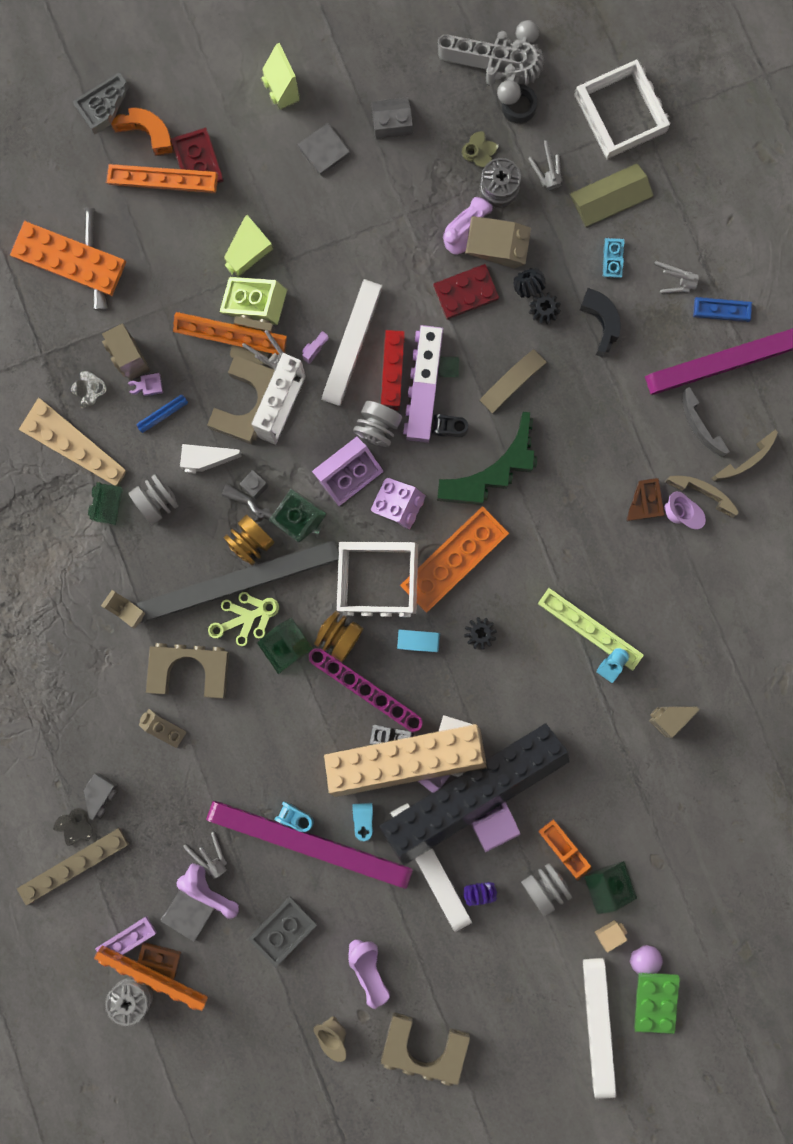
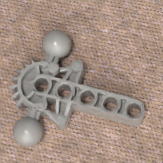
(515, 61)

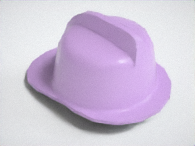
(683, 510)

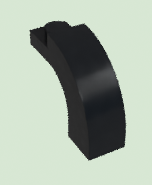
(606, 312)

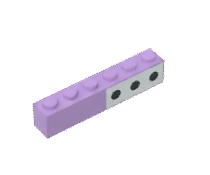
(424, 383)

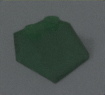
(297, 516)
(284, 645)
(610, 888)

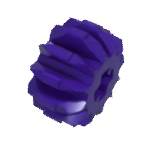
(480, 893)

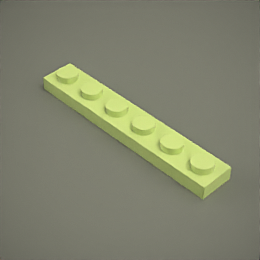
(587, 627)

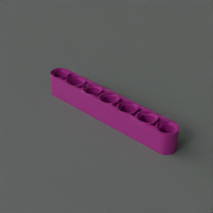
(359, 682)

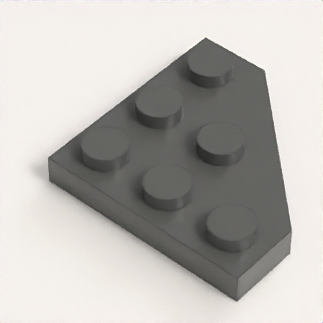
(102, 103)

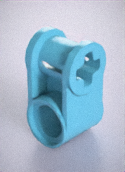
(613, 664)
(293, 817)
(363, 817)

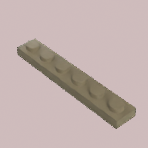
(72, 866)

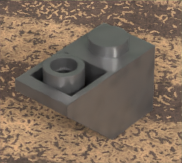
(97, 794)

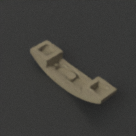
(512, 380)
(764, 446)
(724, 505)

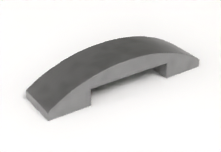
(716, 444)

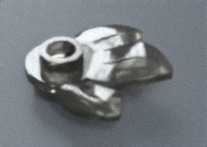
(85, 389)
(72, 828)

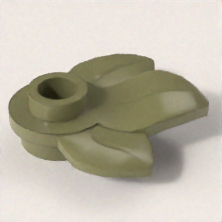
(482, 149)

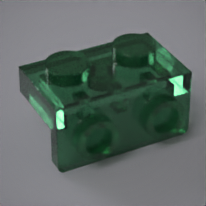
(105, 503)

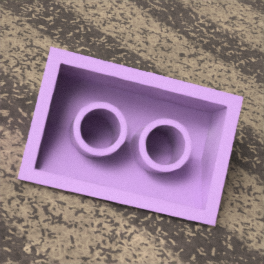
(348, 471)

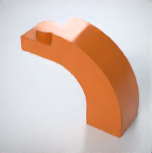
(148, 122)

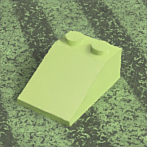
(280, 79)
(254, 298)

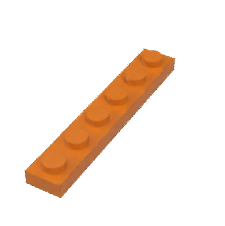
(162, 178)
(227, 333)
(150, 977)

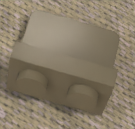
(247, 321)

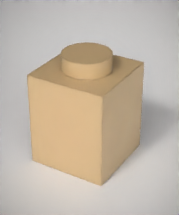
(611, 935)

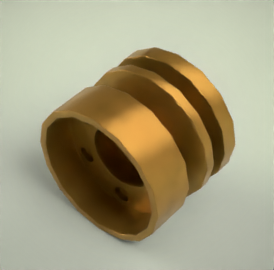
(249, 540)
(338, 636)

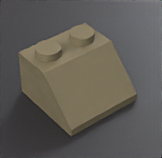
(671, 719)

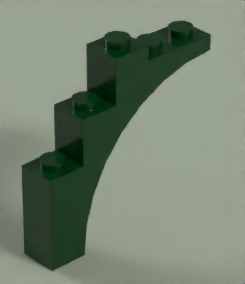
(472, 488)

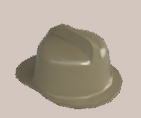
(331, 1039)

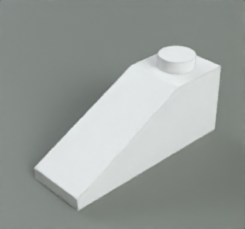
(202, 458)

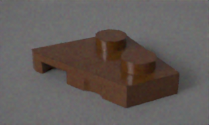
(646, 501)
(160, 959)

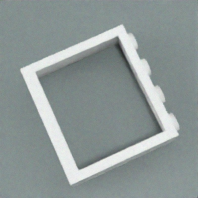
(646, 88)
(279, 399)
(343, 566)

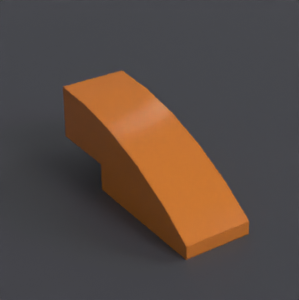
(565, 850)

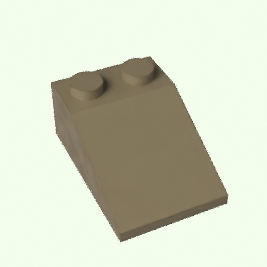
(498, 241)

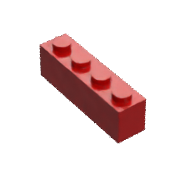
(392, 369)

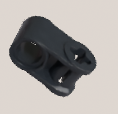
(448, 425)

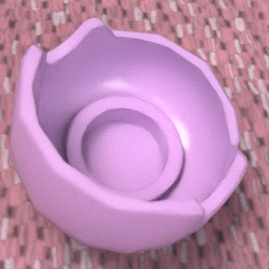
(646, 960)

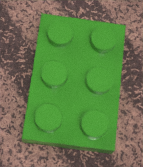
(656, 1003)

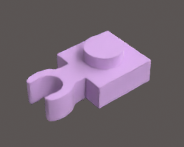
(311, 350)
(149, 384)

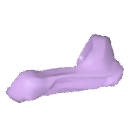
(457, 231)
(195, 886)
(363, 961)

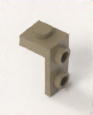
(123, 609)
(161, 728)

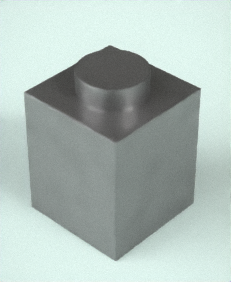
(254, 485)

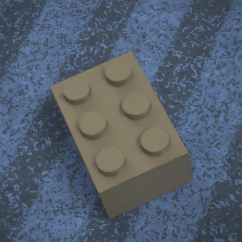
(125, 352)

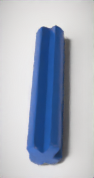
(162, 413)

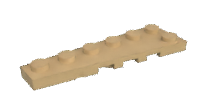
(59, 435)

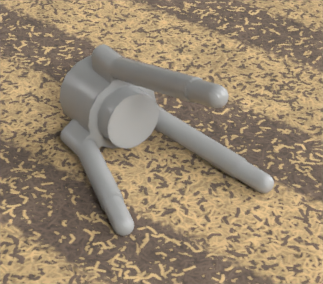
(553, 177)
(687, 280)
(274, 359)
(215, 867)

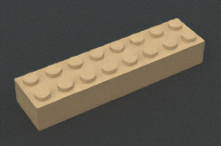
(405, 760)

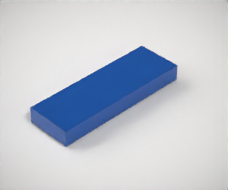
(722, 309)

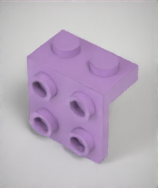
(398, 502)

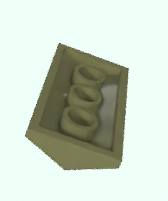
(612, 195)

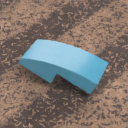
(613, 257)
(418, 640)

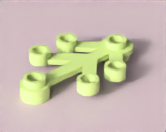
(247, 617)

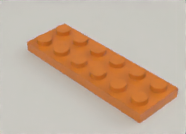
(68, 258)
(456, 558)

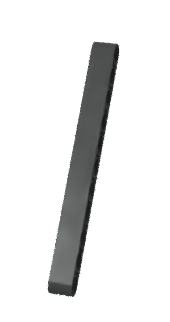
(239, 581)

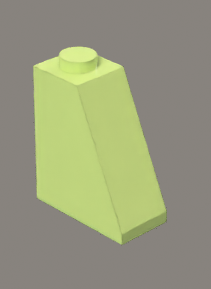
(246, 248)

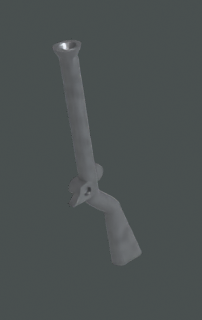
(99, 297)
(232, 493)

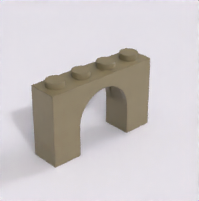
(241, 426)
(163, 659)
(445, 1068)

